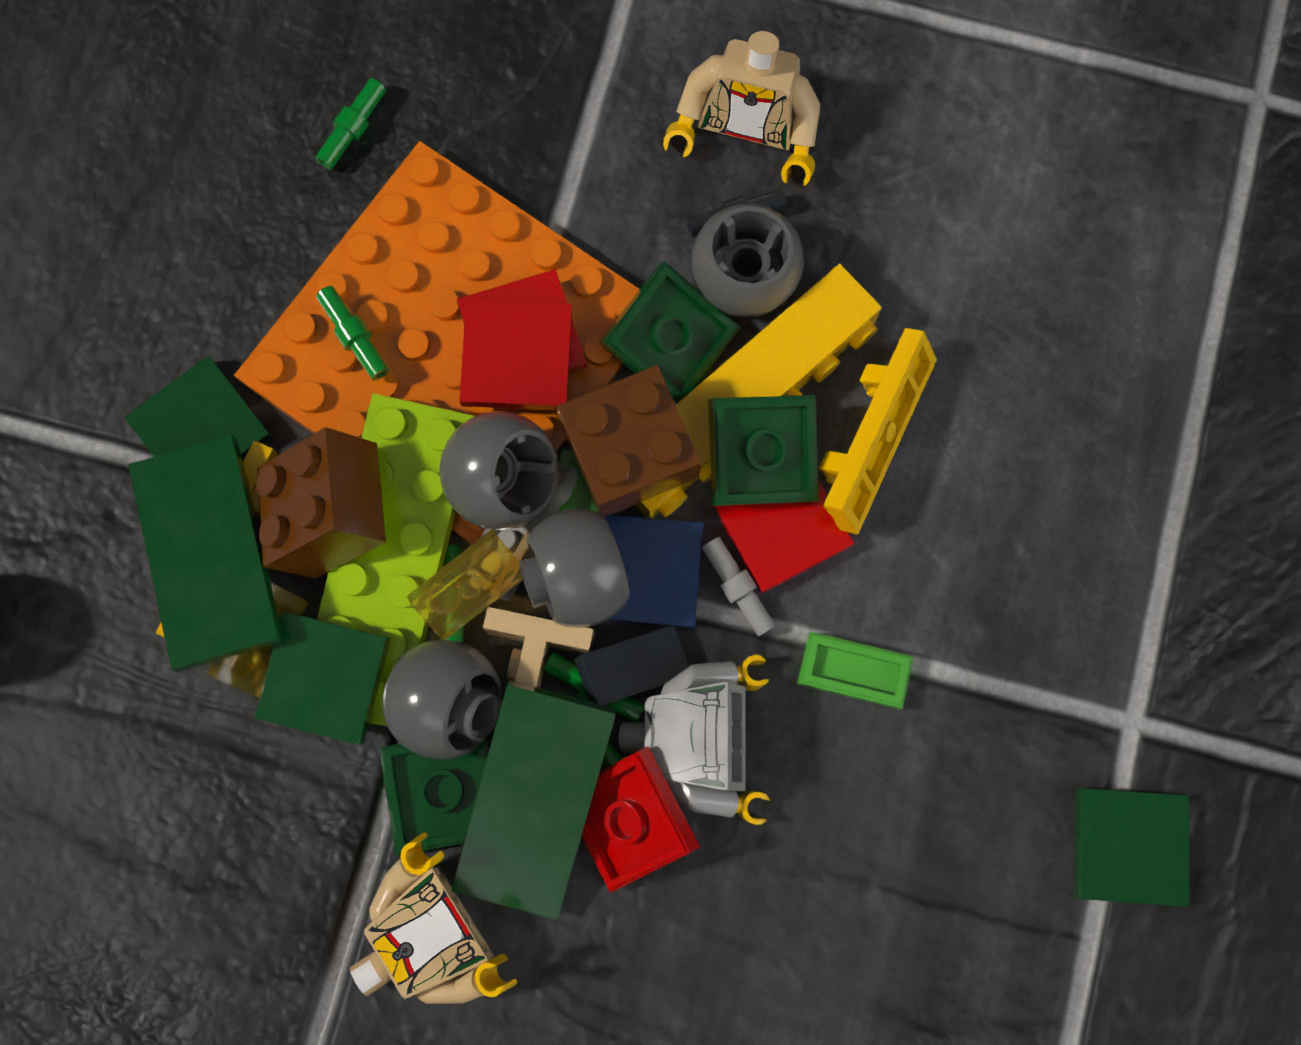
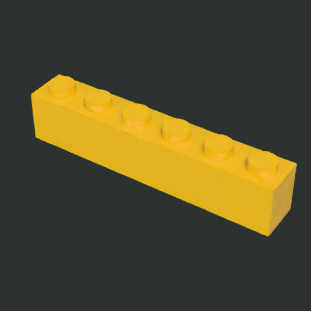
(778, 363)

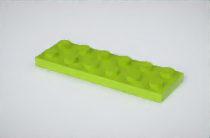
(418, 523)

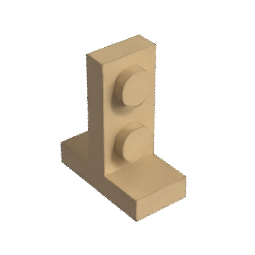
(538, 635)

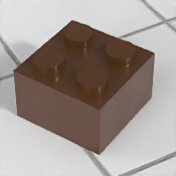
(629, 441)
(320, 504)

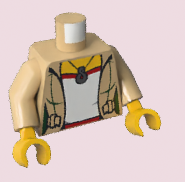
(752, 96)
(426, 937)

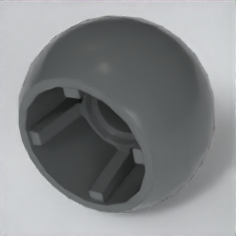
(750, 236)
(499, 470)
(575, 569)
(442, 699)

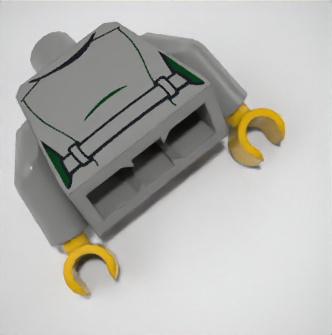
(701, 737)

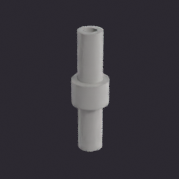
(738, 586)

